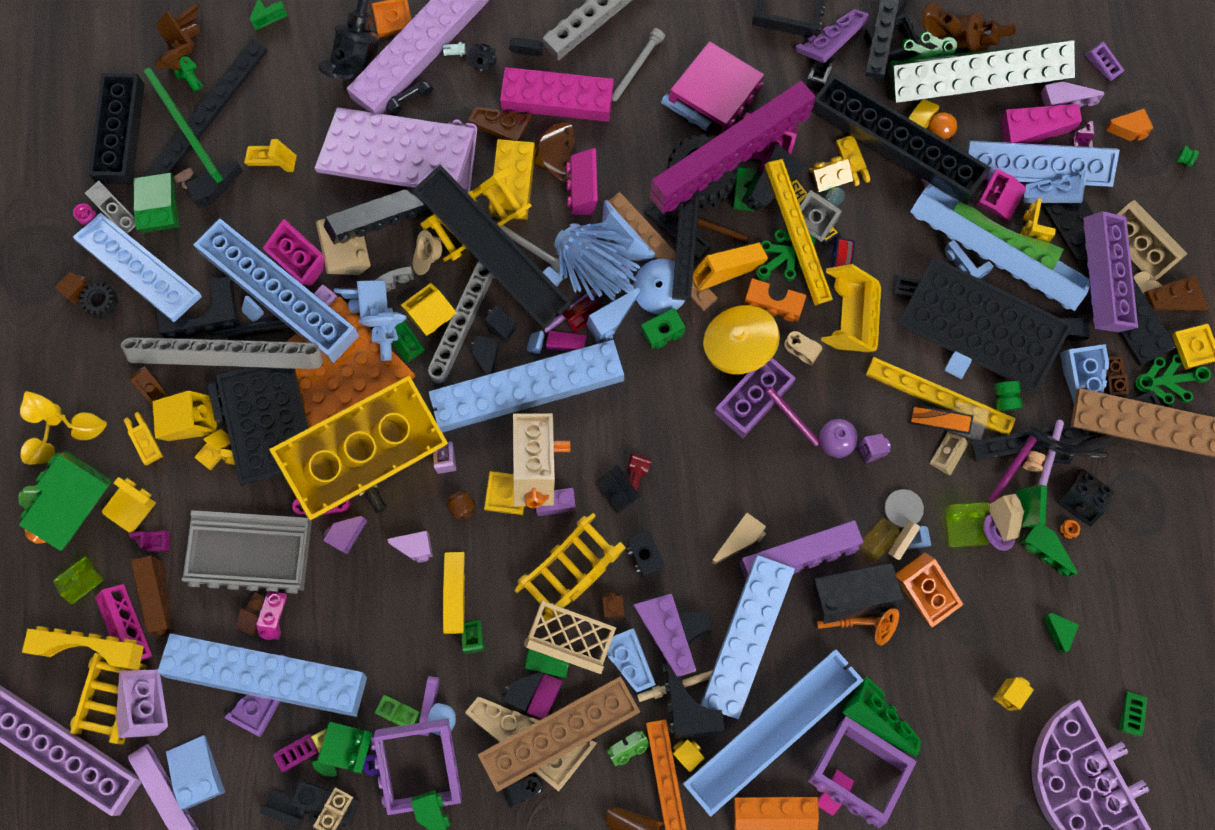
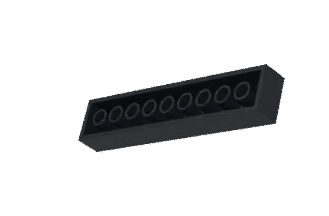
(900, 139)

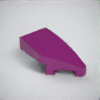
(1084, 136)
(152, 541)

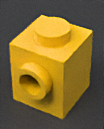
(688, 754)

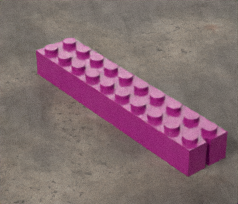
(732, 147)

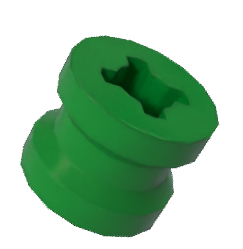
(1187, 156)

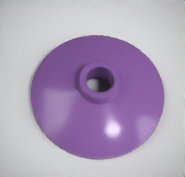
(993, 535)

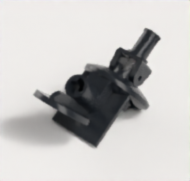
(350, 45)

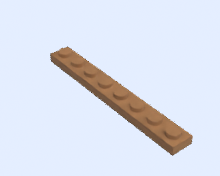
(662, 250)

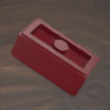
(579, 313)

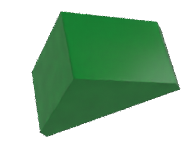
(1061, 631)
(473, 637)

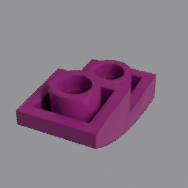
(544, 697)

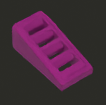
(280, 761)

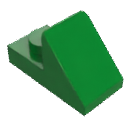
(264, 16)

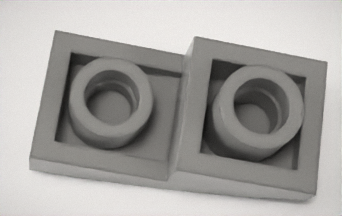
(401, 275)

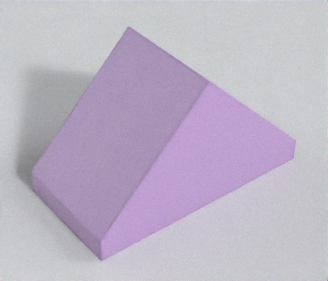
(445, 459)

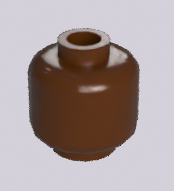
(461, 505)

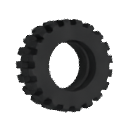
(715, 190)

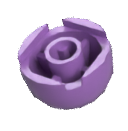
(838, 438)

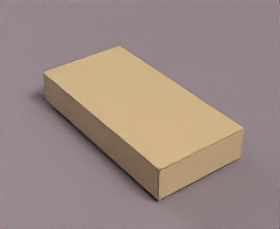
(904, 540)

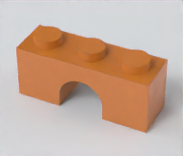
(788, 308)

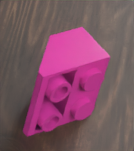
(1001, 195)

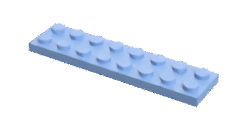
(1047, 162)
(137, 267)
(747, 636)

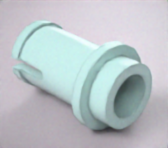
(454, 49)

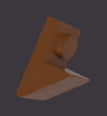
(148, 385)
(249, 616)

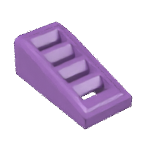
(1109, 58)

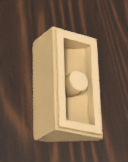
(949, 453)

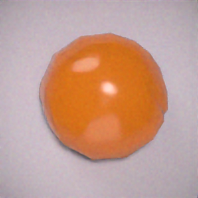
(943, 125)

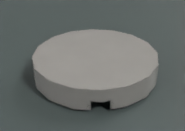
(903, 507)

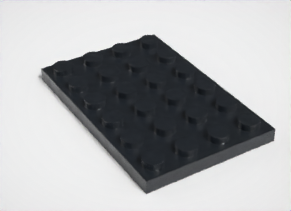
(260, 412)

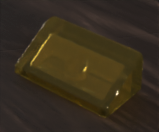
(880, 539)

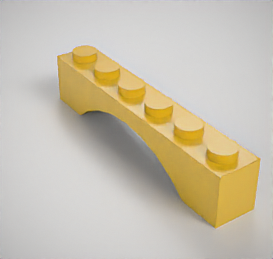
(117, 654)

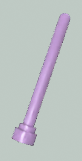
(1050, 454)

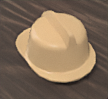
(427, 251)

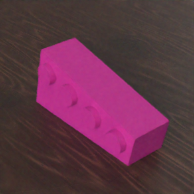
(1039, 123)

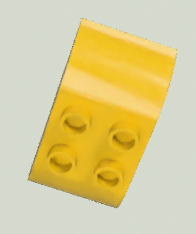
(358, 447)

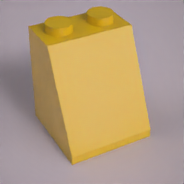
(183, 416)

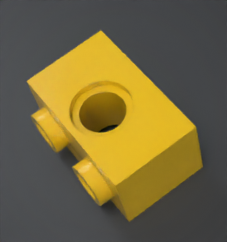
(1013, 693)

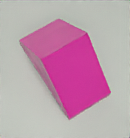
(825, 801)

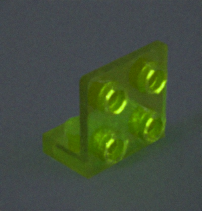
(966, 524)

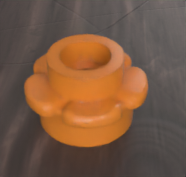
(1070, 524)

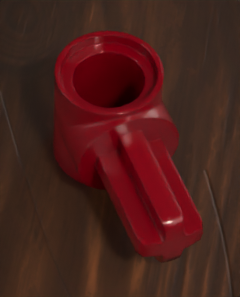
(638, 466)

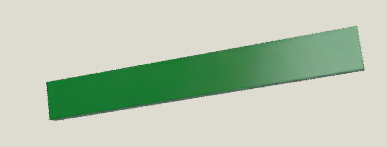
(183, 125)

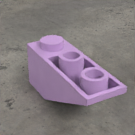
(1069, 94)

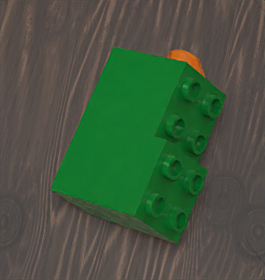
(64, 501)

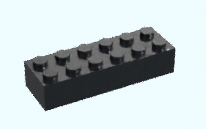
(116, 128)

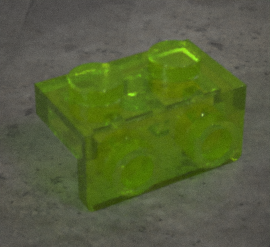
(77, 580)

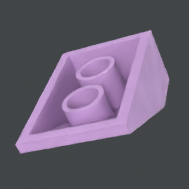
(140, 704)

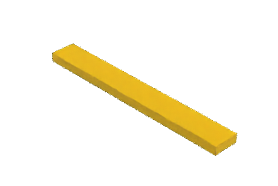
(798, 231)
(934, 393)

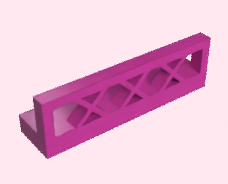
(115, 623)

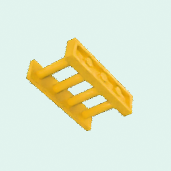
(78, 721)

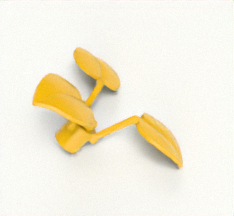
(35, 409)

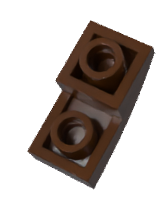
(1116, 379)

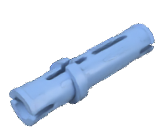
(693, 116)

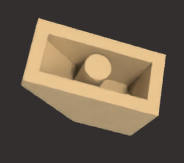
(1007, 516)

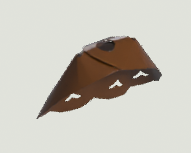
(552, 150)

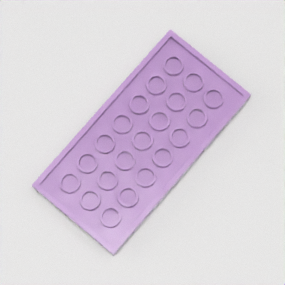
(392, 148)

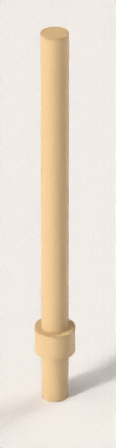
(658, 691)

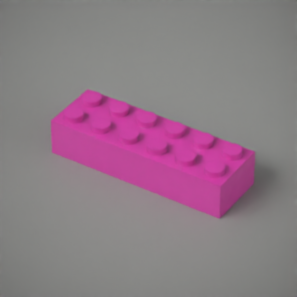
(557, 94)

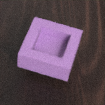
(325, 295)

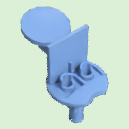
(371, 303)

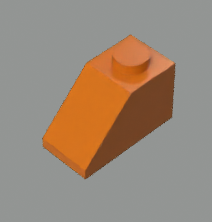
(1131, 126)

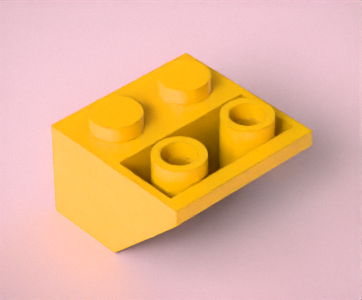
(428, 309)

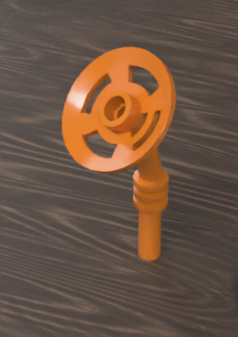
(882, 625)

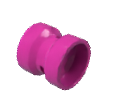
(84, 213)

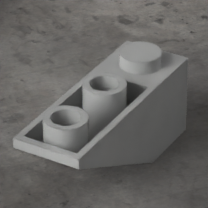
(111, 207)

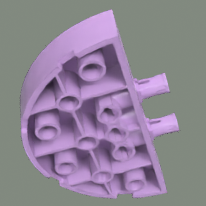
(1078, 778)

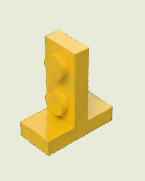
(274, 155)

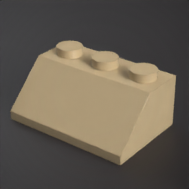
(343, 258)

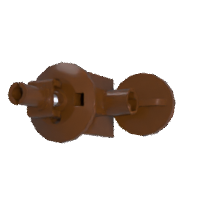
(968, 30)

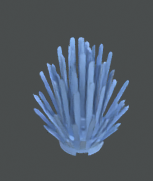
(590, 257)

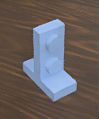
(960, 259)

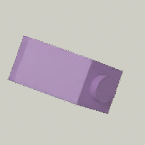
(415, 546)

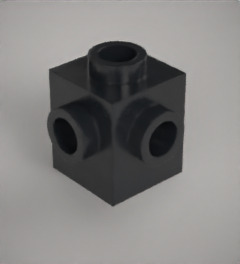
(482, 57)

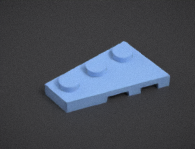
(1059, 191)
(630, 659)

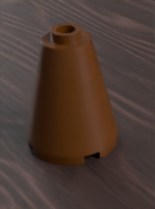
(627, 820)

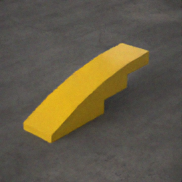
(454, 593)

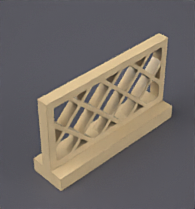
(560, 651)

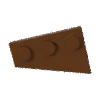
(500, 124)
(1179, 295)

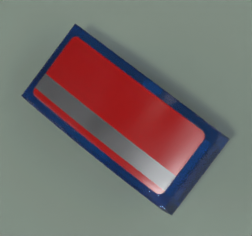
(843, 252)

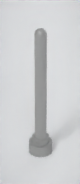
(656, 37)
(534, 249)

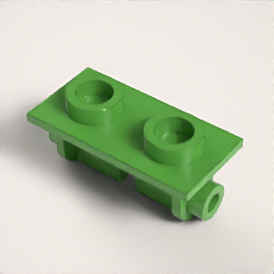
(636, 745)

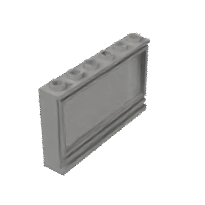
(247, 551)

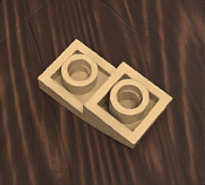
(333, 810)

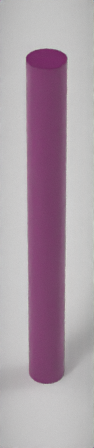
(792, 416)
(1012, 469)

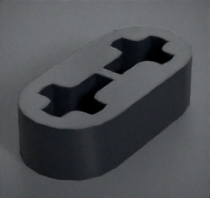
(526, 46)

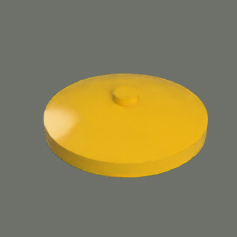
(741, 339)

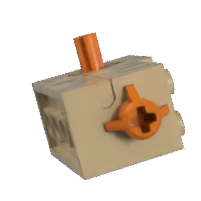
(534, 459)

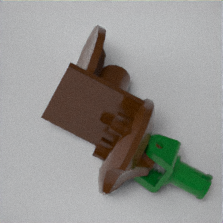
(178, 37)

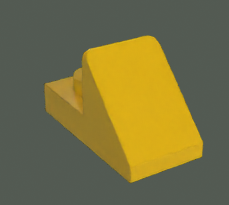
(210, 453)

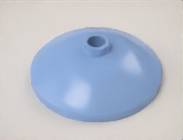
(650, 297)

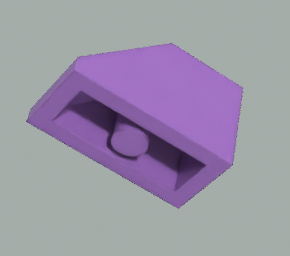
(874, 447)
(344, 533)

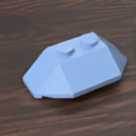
(615, 222)

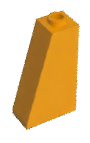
(728, 265)

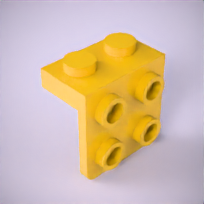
(1031, 228)
(128, 505)

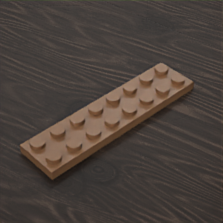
(1144, 422)
(558, 734)

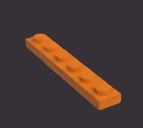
(666, 775)

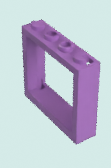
(878, 747)
(384, 780)

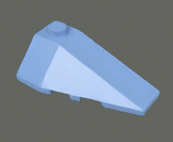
(1085, 368)

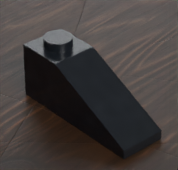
(206, 190)

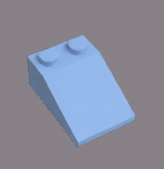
(607, 319)
(194, 773)

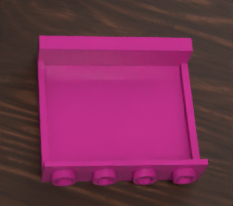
(718, 85)

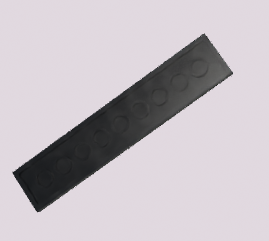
(1150, 337)

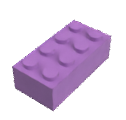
(749, 401)

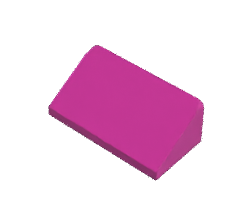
(565, 341)

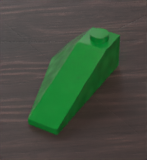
(873, 712)

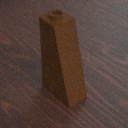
(153, 594)

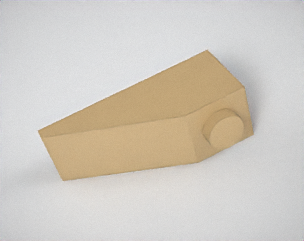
(744, 536)

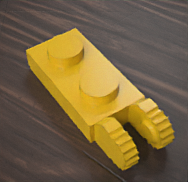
(849, 150)
(143, 440)

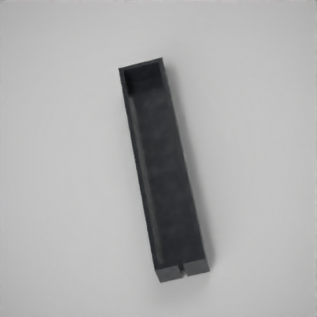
(492, 247)

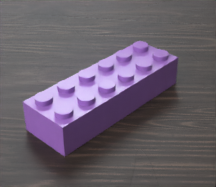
(1110, 272)
(812, 549)

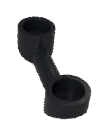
(423, 88)

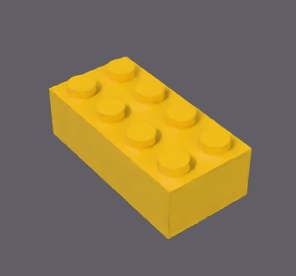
(519, 159)

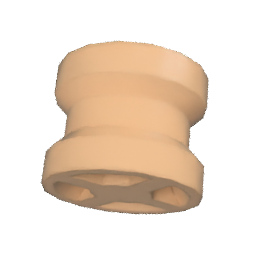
(1034, 461)

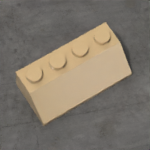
(1149, 243)

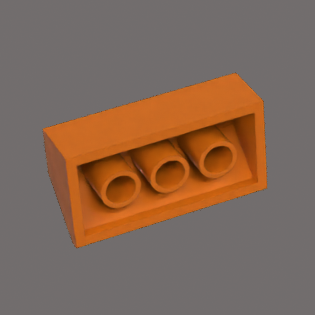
(775, 813)

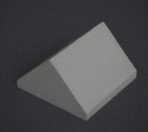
(819, 215)

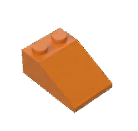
(929, 589)

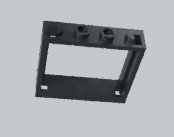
(788, 25)

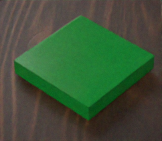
(1034, 505)

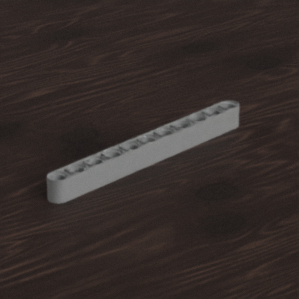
(222, 353)

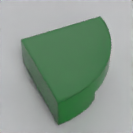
(324, 769)

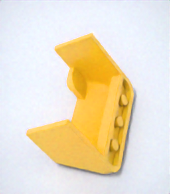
(859, 310)

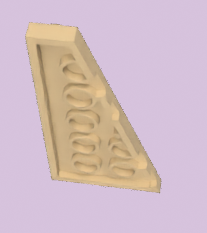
(504, 723)

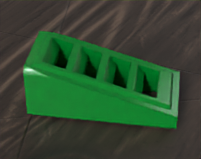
(1139, 723)

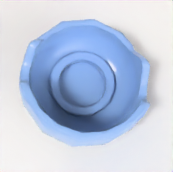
(442, 711)

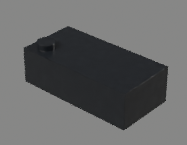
(857, 593)

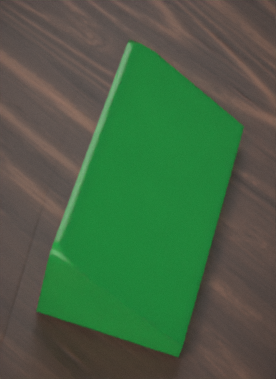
(407, 343)

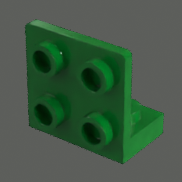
(344, 747)

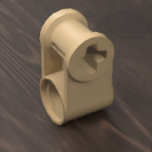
(804, 348)

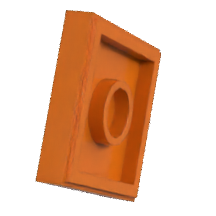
(391, 16)

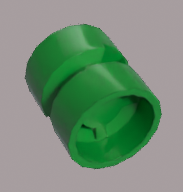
(1008, 396)

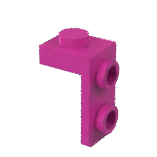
(270, 615)

